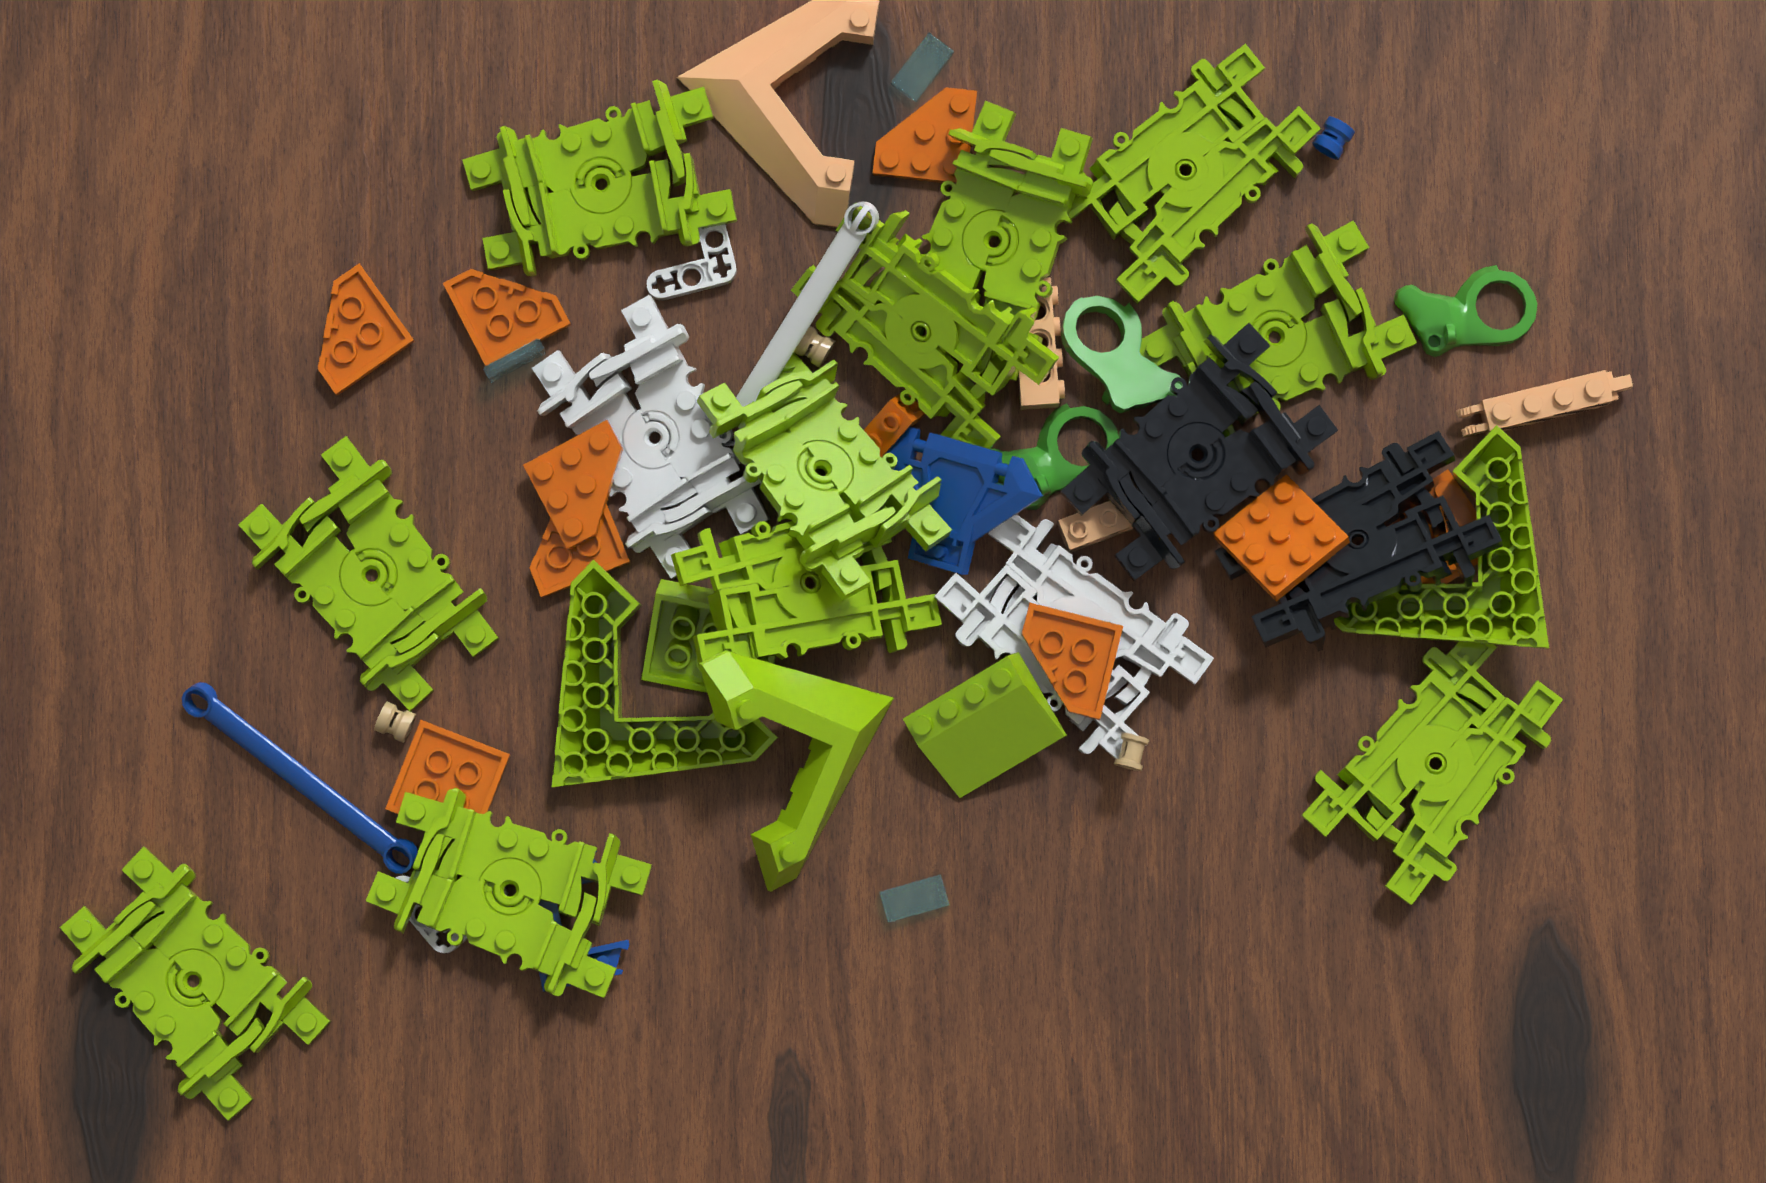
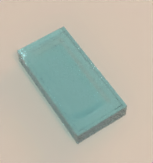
(922, 67)
(514, 360)
(914, 898)

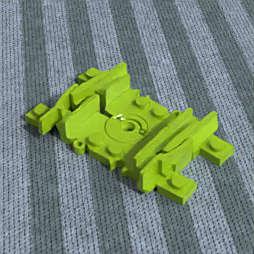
(1224, 161)
(800, 429)
(408, 584)
(765, 605)
(1468, 771)
(489, 862)
(159, 985)

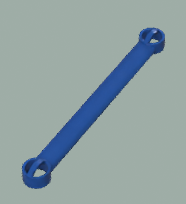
(299, 777)

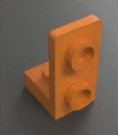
(892, 423)

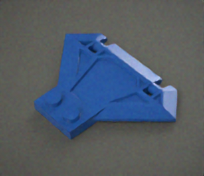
(968, 495)

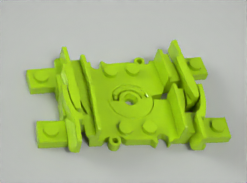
(594, 150)
(987, 206)
(915, 294)
(1278, 305)

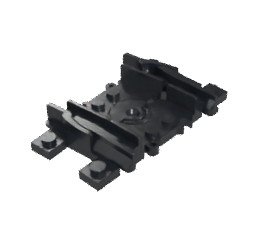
(1174, 488)
(1388, 553)

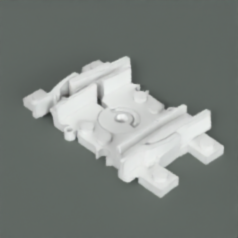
(648, 471)
(1069, 588)

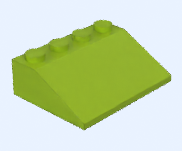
(670, 650)
(985, 725)

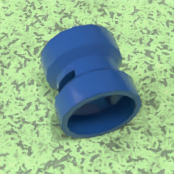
(1333, 138)

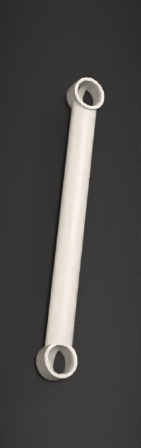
(807, 304)

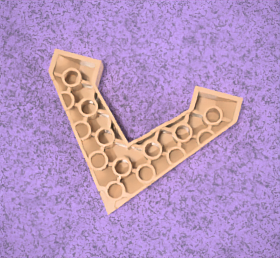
(744, 100)

